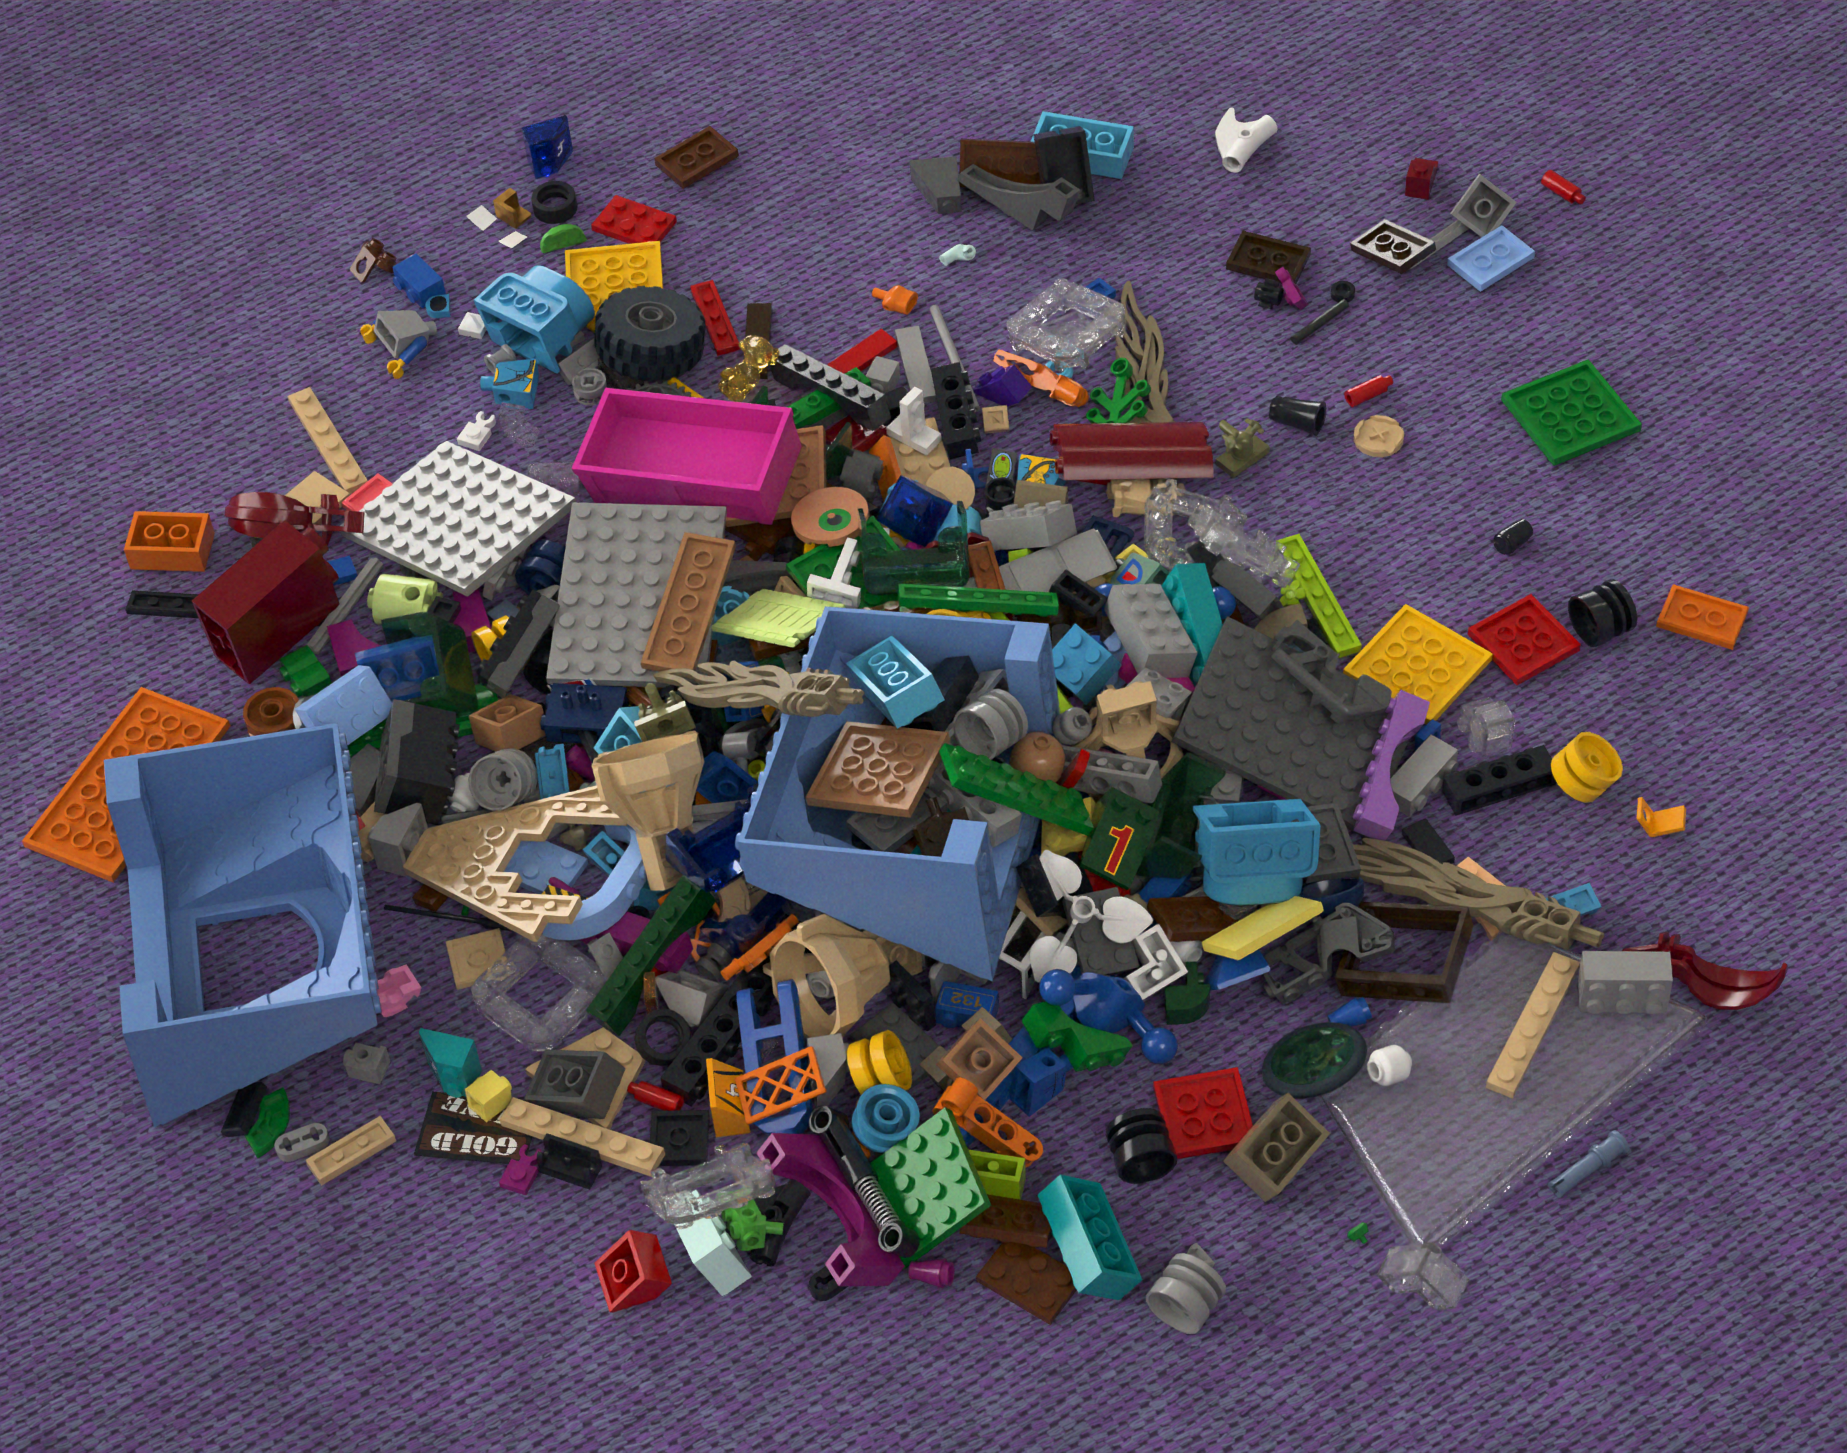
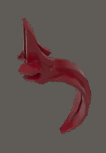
(261, 512)
(1715, 984)

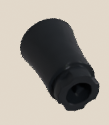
(1298, 413)

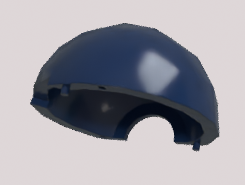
(1334, 892)

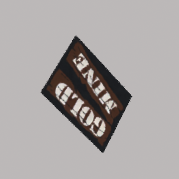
(459, 1133)

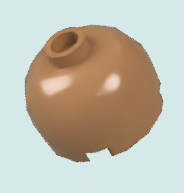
(1039, 755)

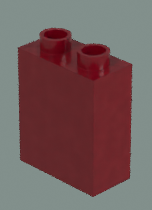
(268, 600)

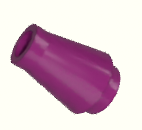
(579, 762)
(934, 1272)

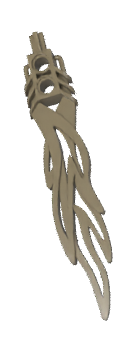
(1154, 371)
(796, 694)
(1437, 884)

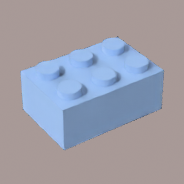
(352, 701)

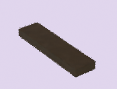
(759, 324)

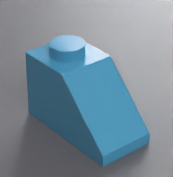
(603, 853)

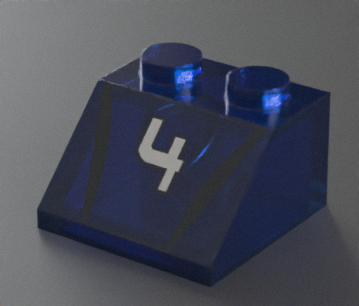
(547, 145)

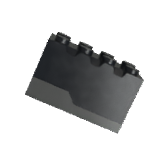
(417, 759)

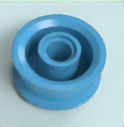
(891, 1104)

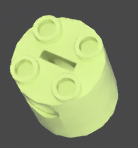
(401, 596)

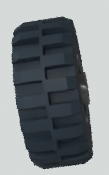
(649, 333)

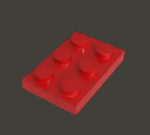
(633, 221)

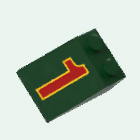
(1118, 838)

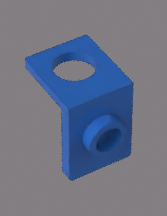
(974, 473)

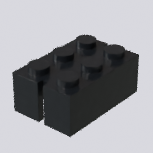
(1067, 158)

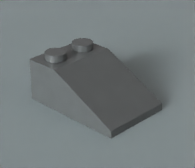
(576, 1082)

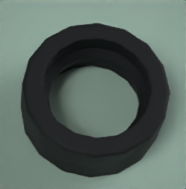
(557, 214)
(673, 1019)

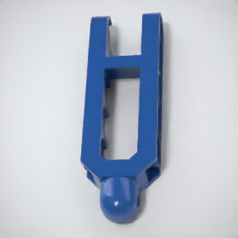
(752, 1042)

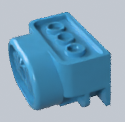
(537, 313)
(1256, 850)

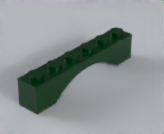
(620, 995)

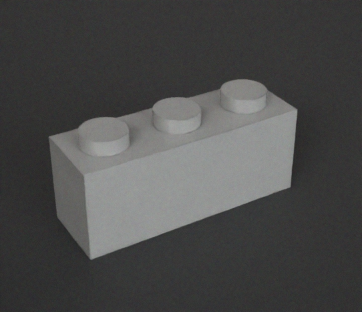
(1423, 774)

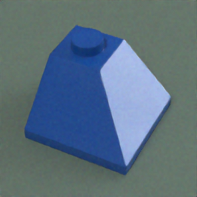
(723, 779)
(1229, 971)

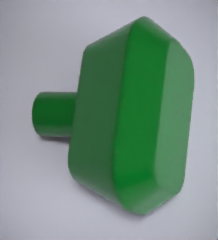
(1358, 1233)

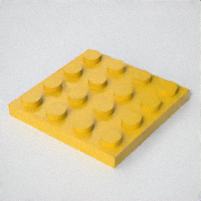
(614, 268)
(1421, 660)

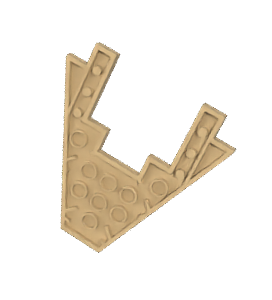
(471, 854)

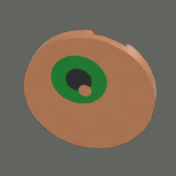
(828, 516)

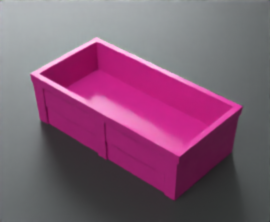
(688, 453)

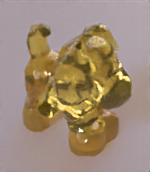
(745, 375)

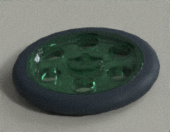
(1314, 1060)

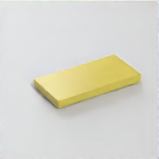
(1262, 927)

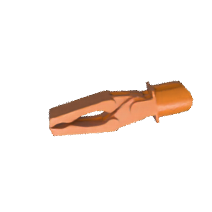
(1061, 387)

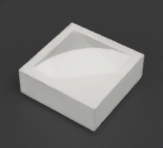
(472, 326)

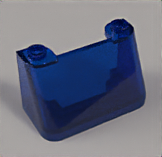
(709, 854)
(745, 931)

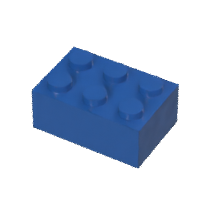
(402, 665)

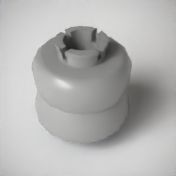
(1072, 726)

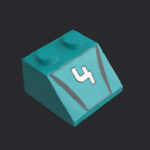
(452, 1060)

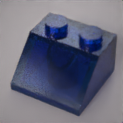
(915, 511)

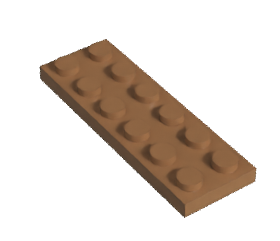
(688, 603)

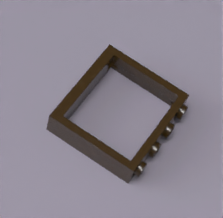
(1408, 986)

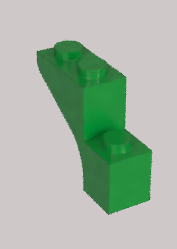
(1083, 1045)

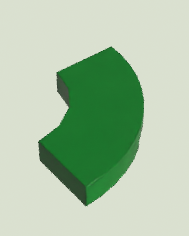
(271, 1123)

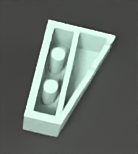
(714, 1253)

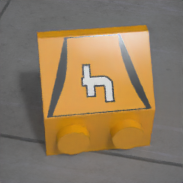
(725, 1099)

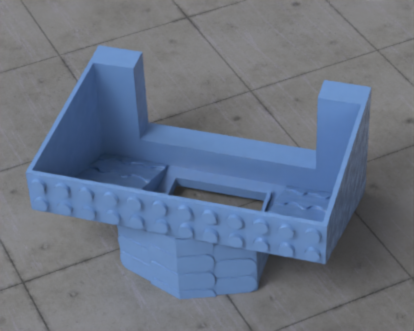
(228, 839)
(939, 906)

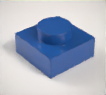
(1103, 288)
(1424, 732)

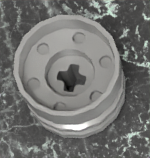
(990, 724)
(496, 791)
(1186, 1293)

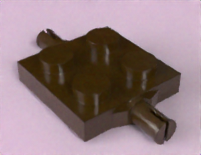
(934, 831)

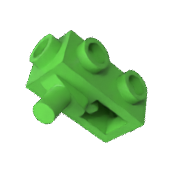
(749, 1226)

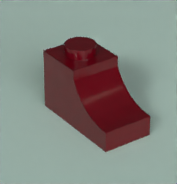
(1420, 178)

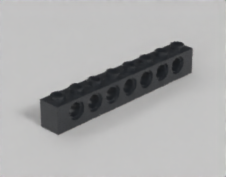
(711, 1035)

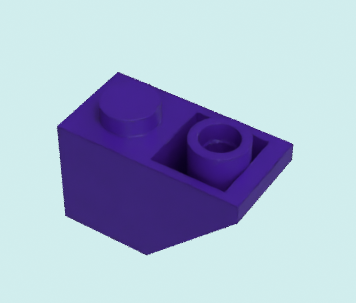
(1003, 386)

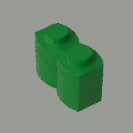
(304, 672)

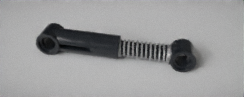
(863, 1180)

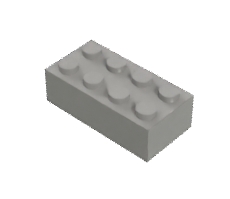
(1150, 629)

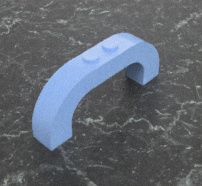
(613, 898)

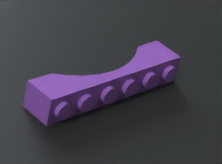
(1379, 809)

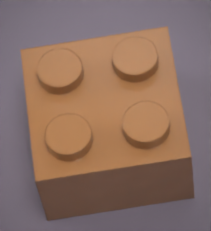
(507, 723)
(980, 1058)

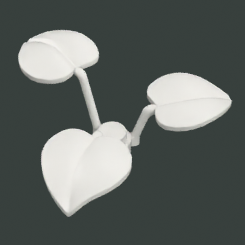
(1122, 917)

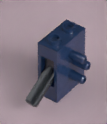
(581, 713)

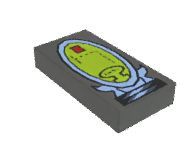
(1001, 464)

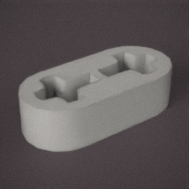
(302, 1142)

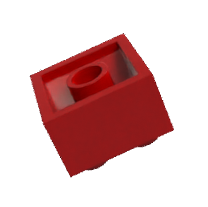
(632, 1271)

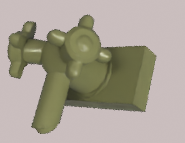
(1242, 447)
(663, 718)

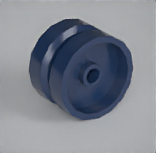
(541, 566)

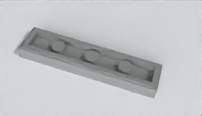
(915, 361)

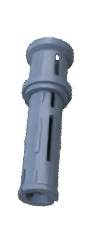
(1598, 1157)

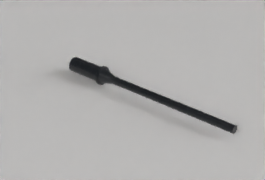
(485, 921)

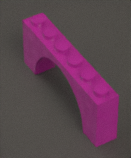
(347, 639)
(810, 1163)

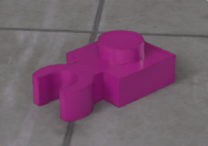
(1293, 294)
(520, 1174)

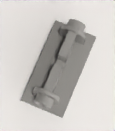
(605, 954)

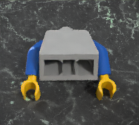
(402, 334)

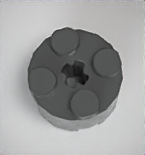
(860, 473)

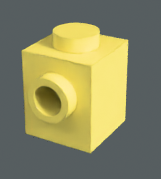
(489, 1095)

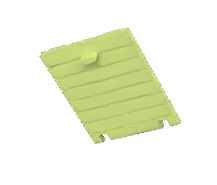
(774, 617)

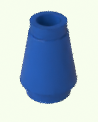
(1352, 1013)

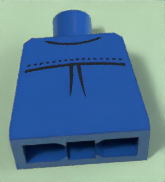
(1038, 1080)

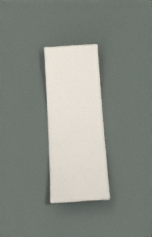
(483, 218)

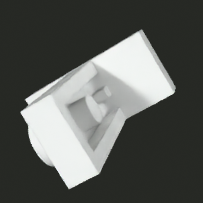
(910, 424)
(838, 588)

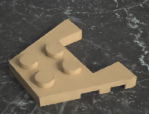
(606, 1042)

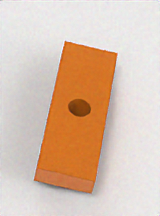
(891, 471)

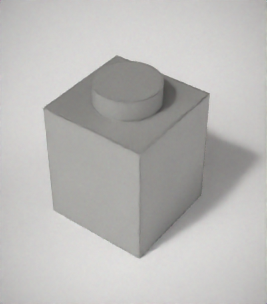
(884, 374)

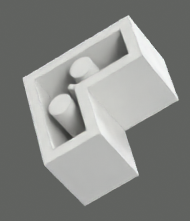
(1159, 962)

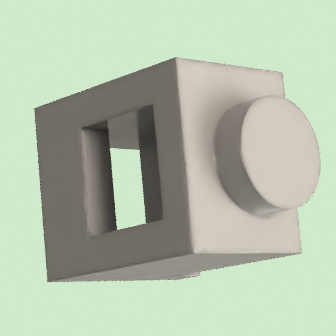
(366, 1062)

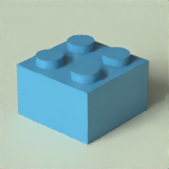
(1083, 664)

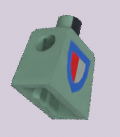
(1138, 570)

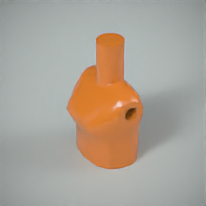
(897, 299)

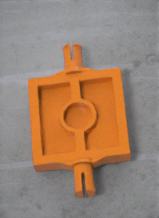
(756, 954)

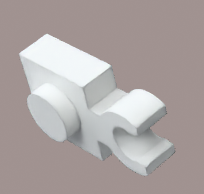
(477, 434)

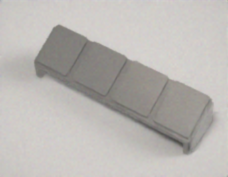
(1081, 555)

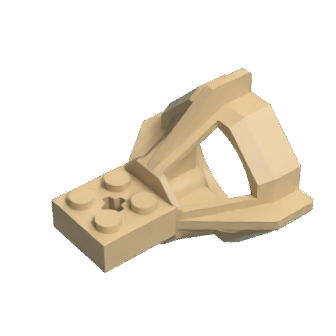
(1128, 722)
(659, 809)
(853, 961)

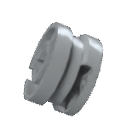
(589, 385)

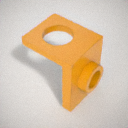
(1661, 821)

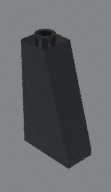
(955, 680)

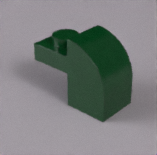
(1187, 1002)

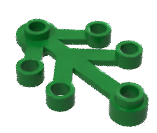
(1122, 371)

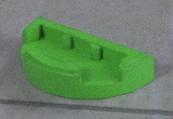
(562, 237)

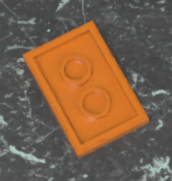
(1702, 617)

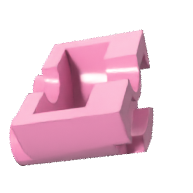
(396, 990)

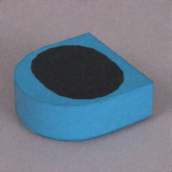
(438, 306)

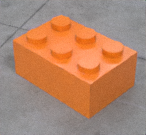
(169, 541)

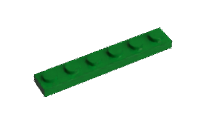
(978, 599)

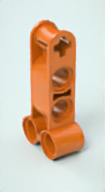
(964, 1102)

